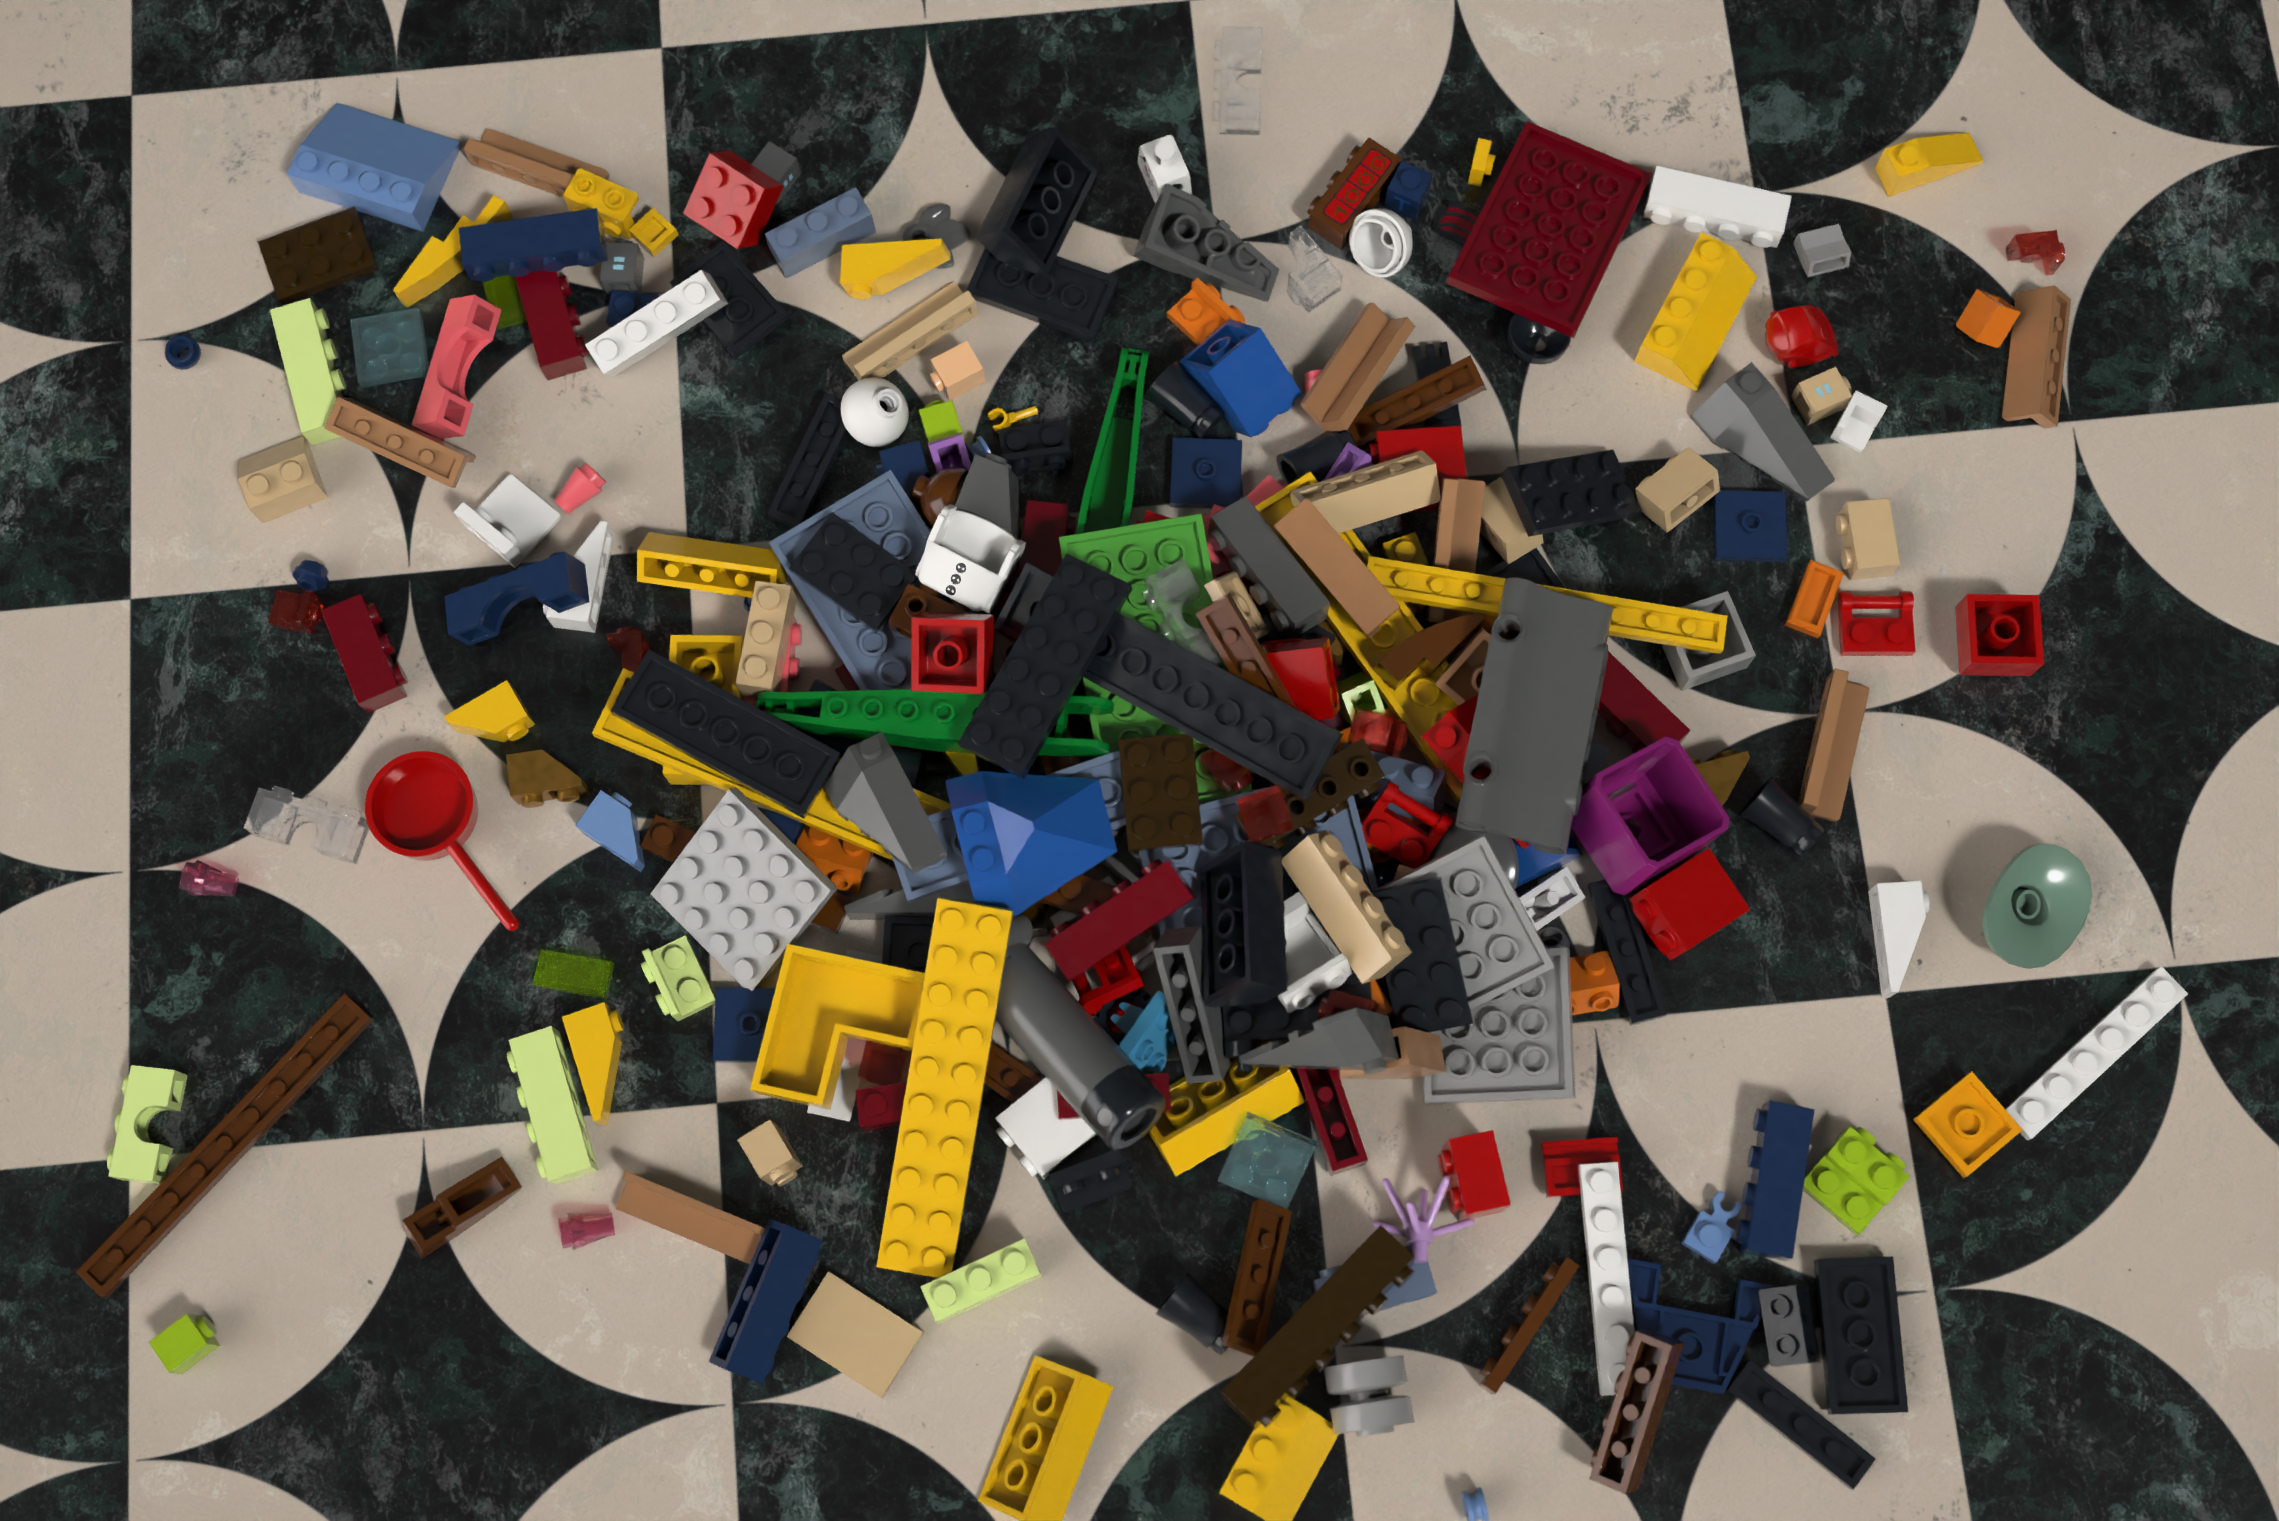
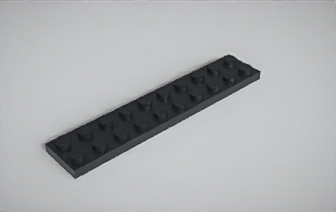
(1194, 695)

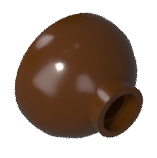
(938, 492)

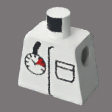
(1162, 165)

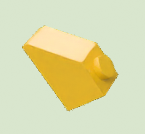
(493, 715)

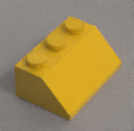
(1280, 1463)

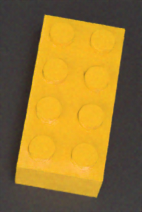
(713, 659)

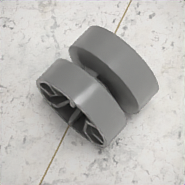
(1370, 1407)

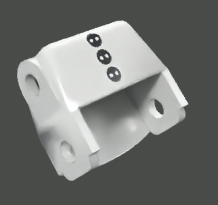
(969, 559)

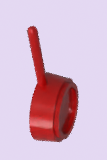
(427, 811)

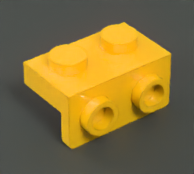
(610, 199)

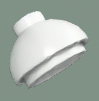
(1380, 242)
(865, 416)

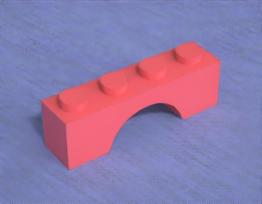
(464, 333)

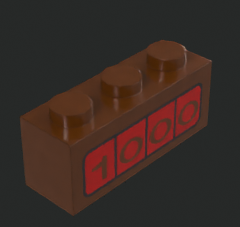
(1352, 191)

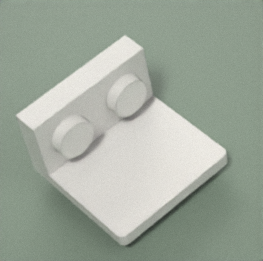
(510, 520)

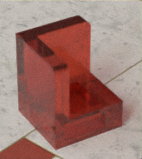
(1265, 814)
(882, 1064)

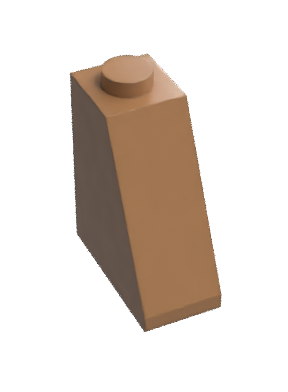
(1418, 1056)

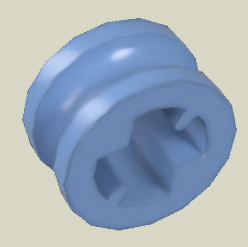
(979, 448)
(1475, 1505)

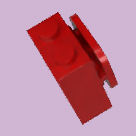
(1441, 444)
(1307, 674)
(1688, 905)

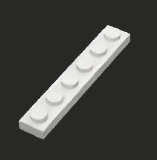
(2095, 1052)
(1606, 1269)

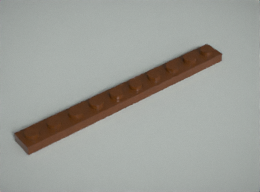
(224, 1146)

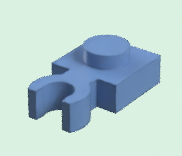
(1709, 1232)

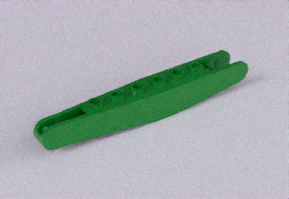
(1111, 477)
(915, 717)

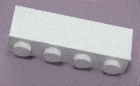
(1717, 207)
(656, 324)

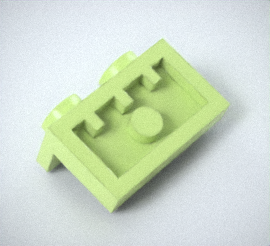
(679, 979)

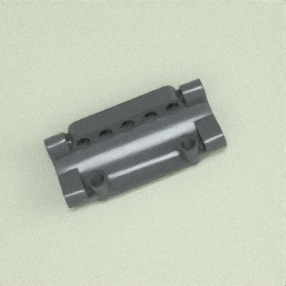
(1535, 716)

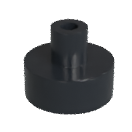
(1236, 1048)

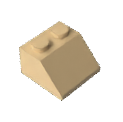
(281, 480)

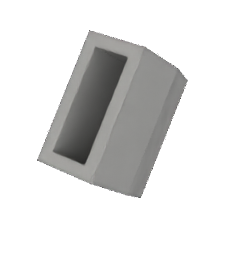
(1822, 250)

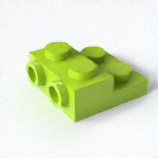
(1855, 1179)

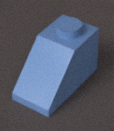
(613, 827)

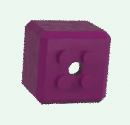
(1665, 805)

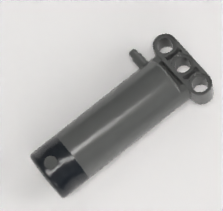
(1073, 1047)

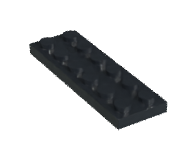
(1045, 666)
(726, 733)

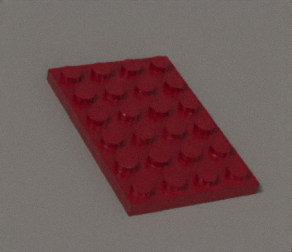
(1549, 229)

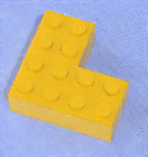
(817, 1008)

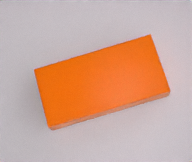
(1814, 599)

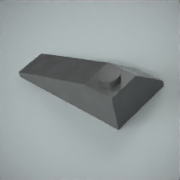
(1195, 244)
(1759, 428)
(879, 800)
(895, 904)
(1338, 1042)

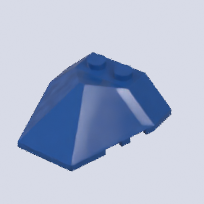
(1027, 834)

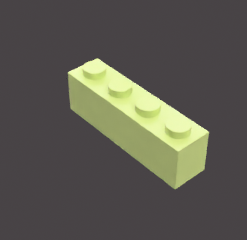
(309, 366)
(552, 1106)

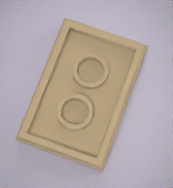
(855, 1334)

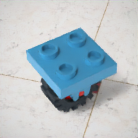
(1140, 1028)

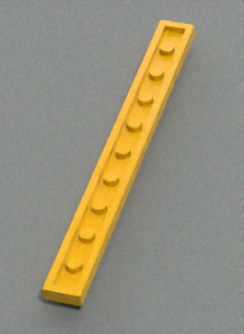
(1483, 595)

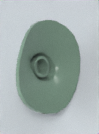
(2037, 906)

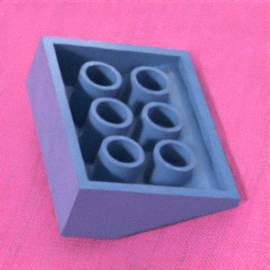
(374, 165)

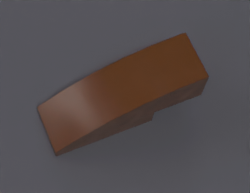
(1427, 649)
(460, 1207)

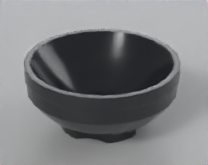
(1523, 328)

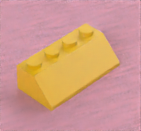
(1697, 313)
(1210, 1114)
(1045, 1442)

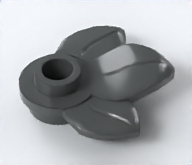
(936, 224)

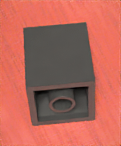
(992, 493)

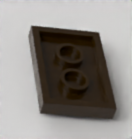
(318, 255)
(1160, 792)

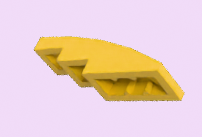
(442, 260)

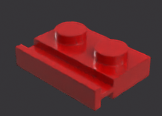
(1564, 1156)

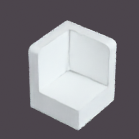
(1858, 421)

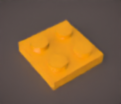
(1967, 1124)

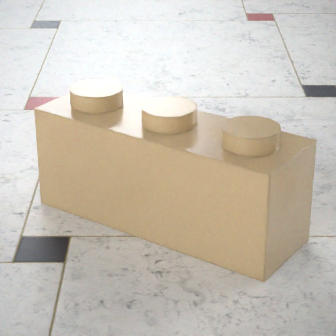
(766, 638)

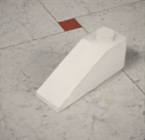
(595, 555)
(1551, 897)
(1897, 920)

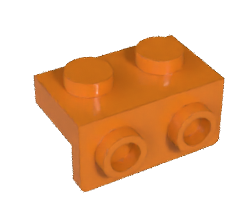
(836, 858)
(1593, 983)

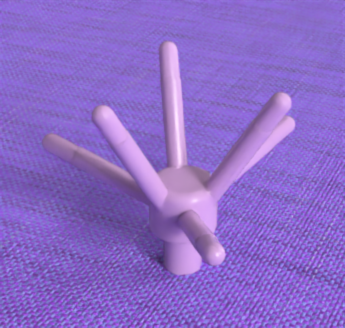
(1419, 1228)

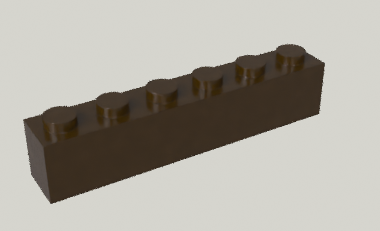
(1317, 1328)

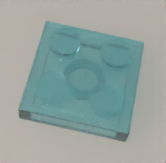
(389, 347)
(1267, 1160)

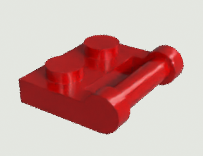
(1876, 635)
(1399, 836)
(1117, 979)

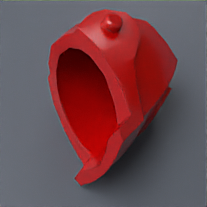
(1800, 336)

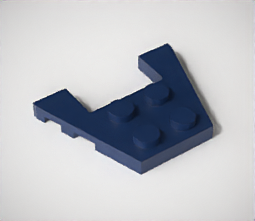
(1710, 1341)

